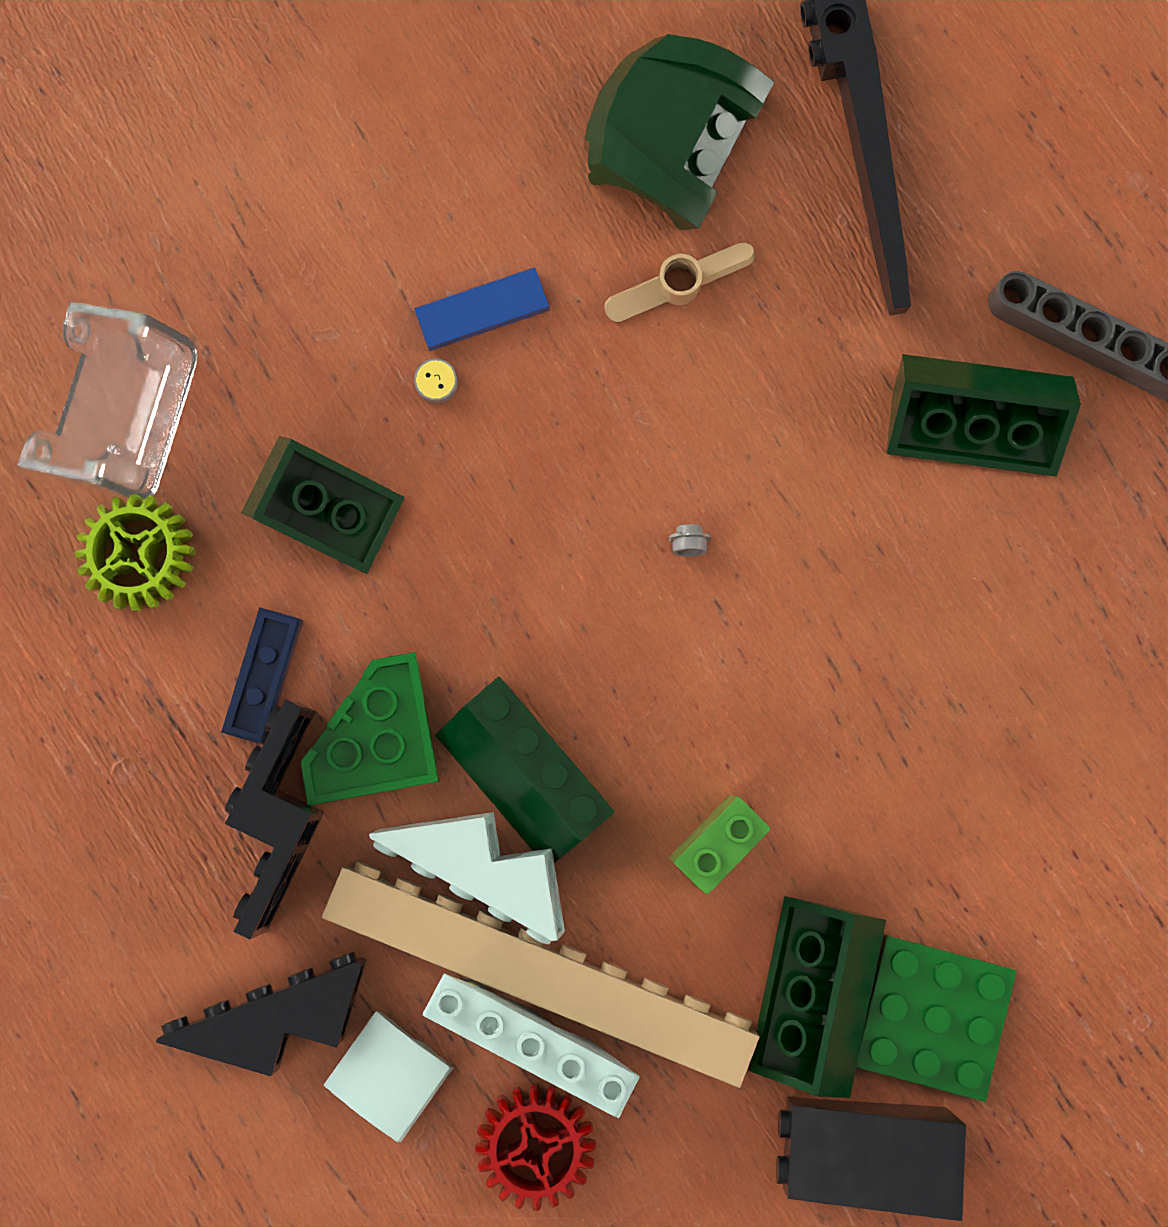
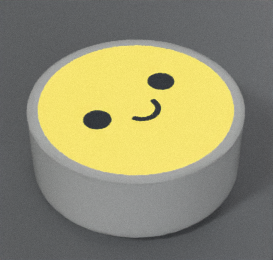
(436, 381)

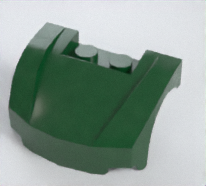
(672, 122)

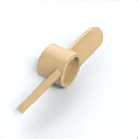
(656, 291)

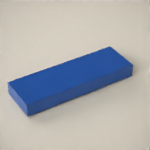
(482, 309)

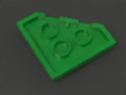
(375, 737)

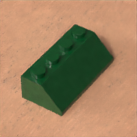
(981, 415)
(523, 771)
(817, 997)

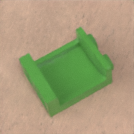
(719, 843)

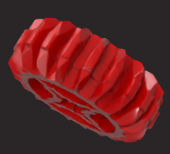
(517, 1154)

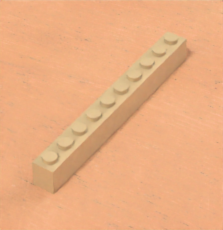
(542, 974)

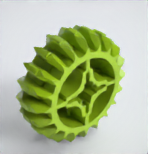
(120, 561)

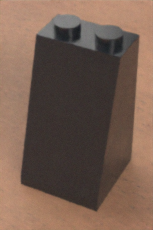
(873, 1156)

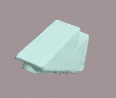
(469, 858)
(532, 1043)

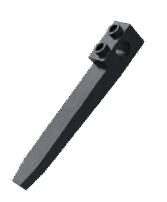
(854, 63)

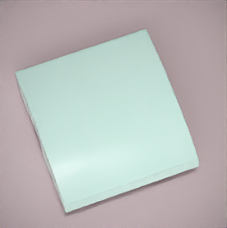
(388, 1076)

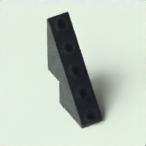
(257, 1031)

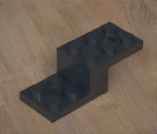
(272, 817)

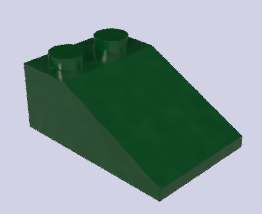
(322, 504)

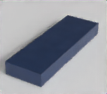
(262, 675)

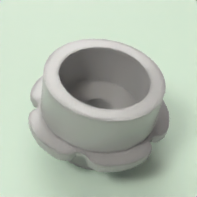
(689, 541)

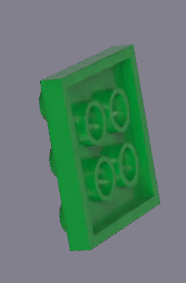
(935, 1017)

